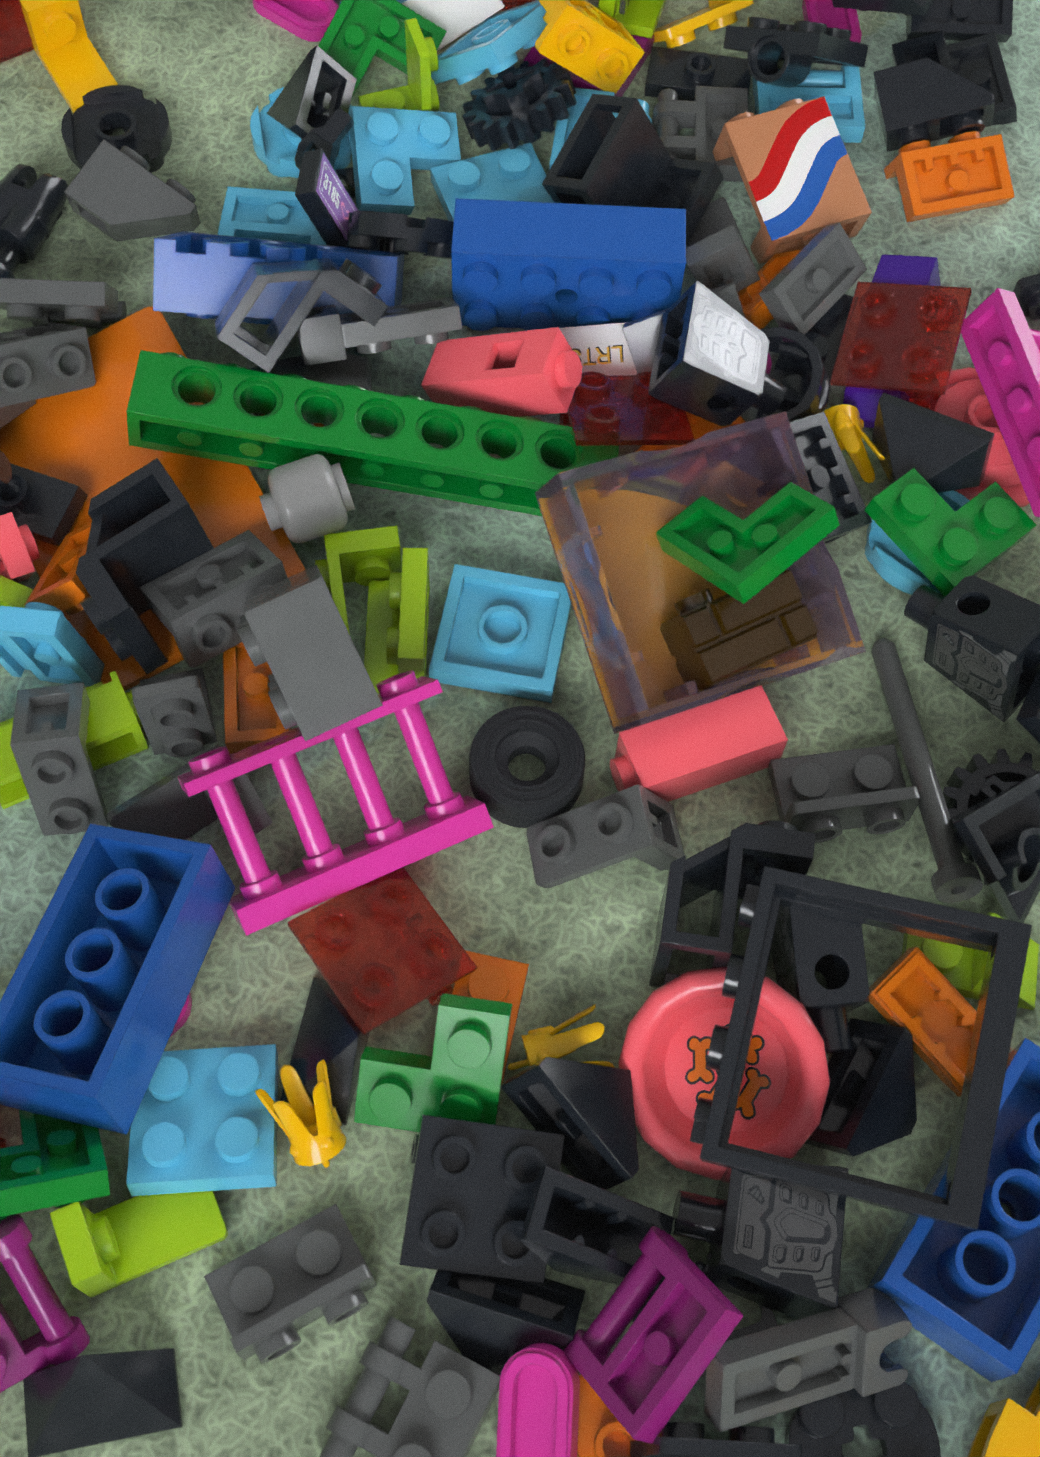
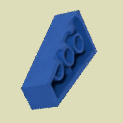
(202, 271)

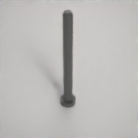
(954, 879)

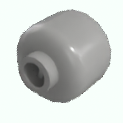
(307, 499)

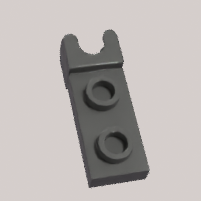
(328, 333)
(807, 1360)

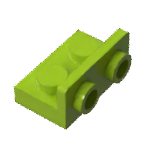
(399, 620)

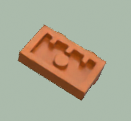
(951, 177)

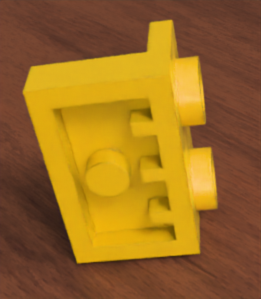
(588, 43)

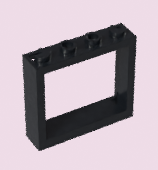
(986, 1065)

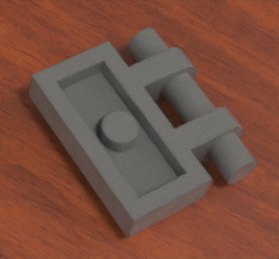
(706, 116)
(61, 301)
(439, 1414)

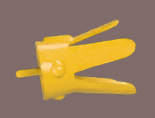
(848, 432)
(544, 1043)
(310, 1127)

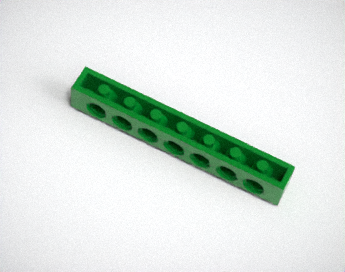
(400, 461)

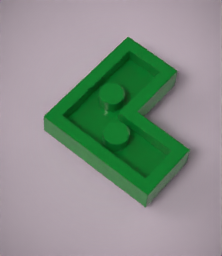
(370, 30)
(948, 542)
(748, 552)
(455, 1082)
(52, 1167)

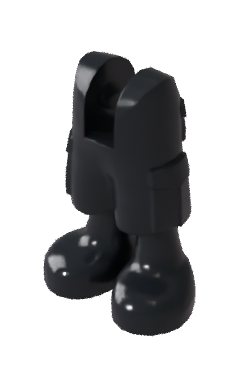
(27, 214)

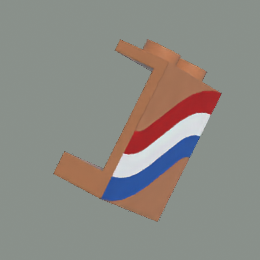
(794, 174)

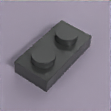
(813, 280)

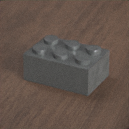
(311, 656)

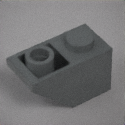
(127, 200)

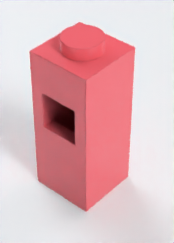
(505, 373)
(700, 746)

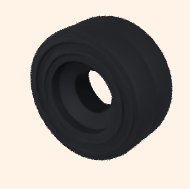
(531, 732)

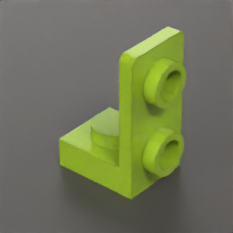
(421, 89)
(358, 558)
(134, 1236)

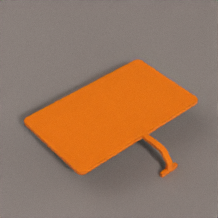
(86, 443)

